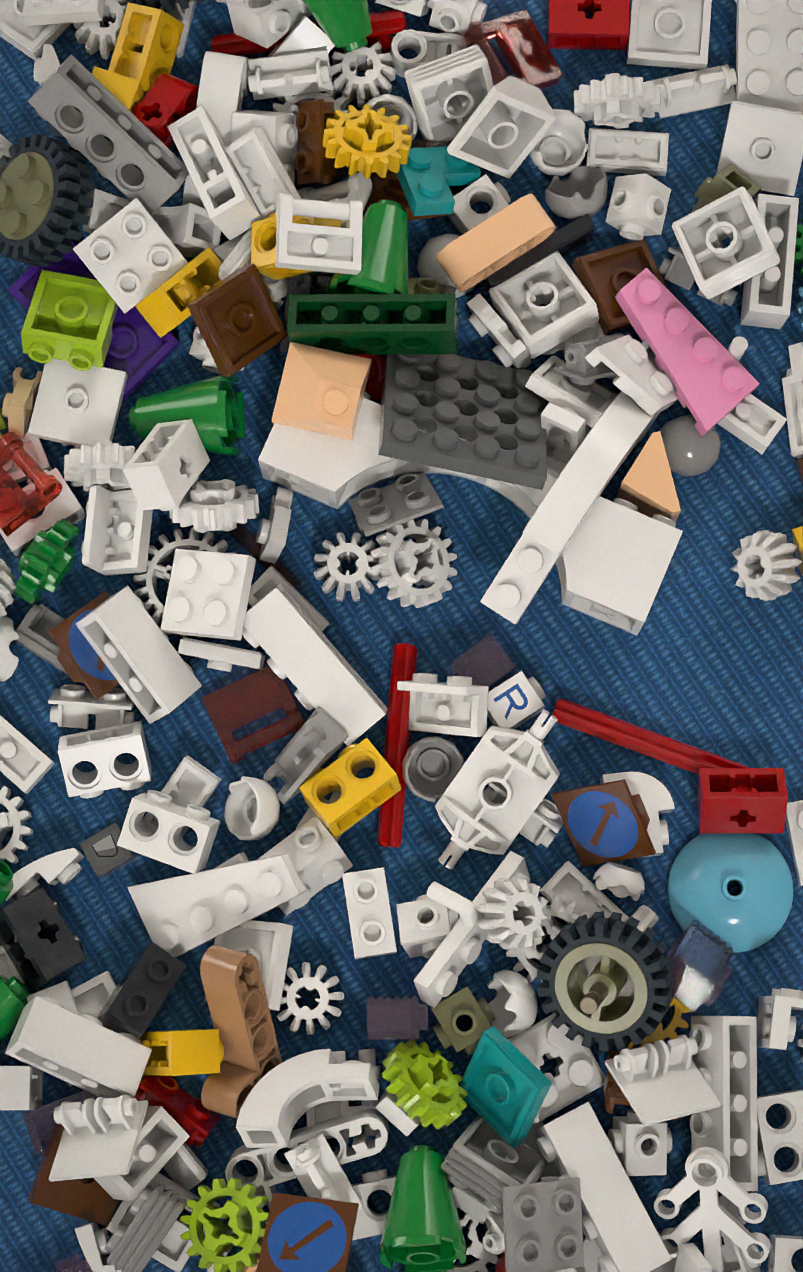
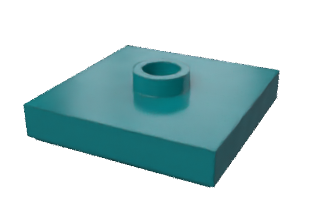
(504, 1087)

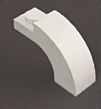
(184, 225)
(295, 1088)

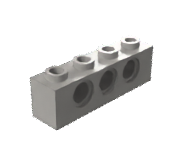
(105, 115)

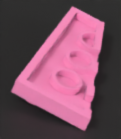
(696, 362)

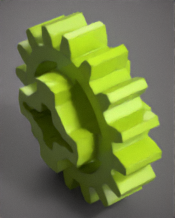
(424, 1084)
(216, 1239)

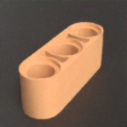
(495, 242)

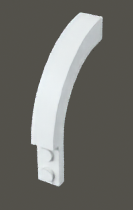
(566, 506)

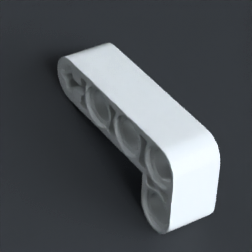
(220, 93)
(273, 1172)

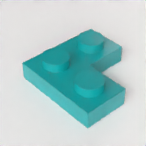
(428, 179)

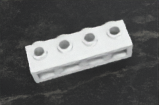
(311, 663)
(729, 1067)
(608, 1199)

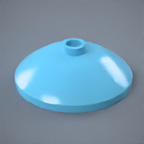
(700, 888)

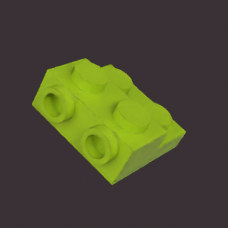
(69, 321)

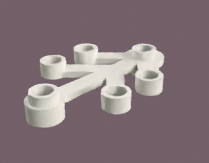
(710, 1214)

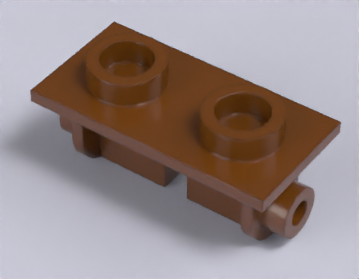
(310, 158)

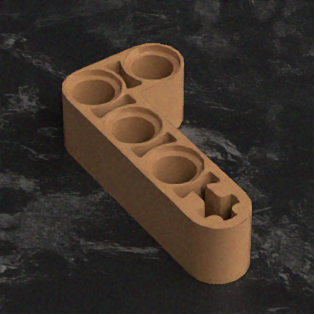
(244, 1025)

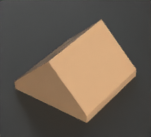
(650, 482)

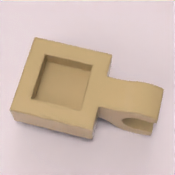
(20, 404)

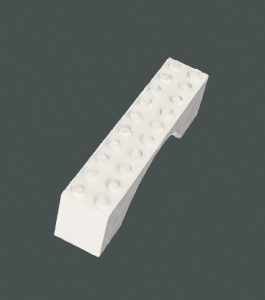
(604, 571)

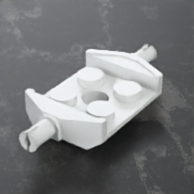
(505, 757)

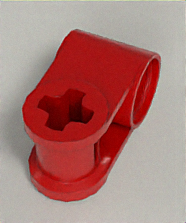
(165, 104)

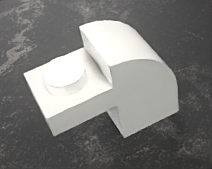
(655, 799)

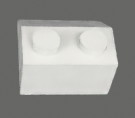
(504, 127)

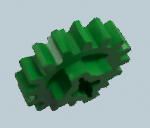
(47, 561)

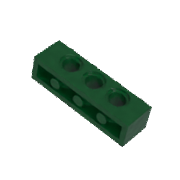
(375, 323)

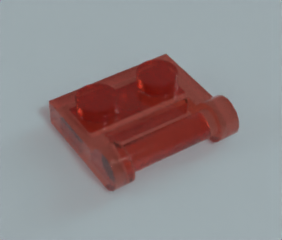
(520, 46)
(15, 504)
(247, 701)

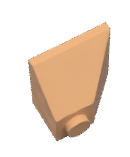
(321, 391)

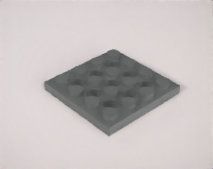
(441, 448)

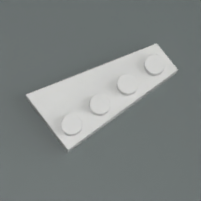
(204, 905)

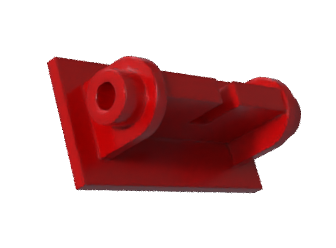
(183, 1107)

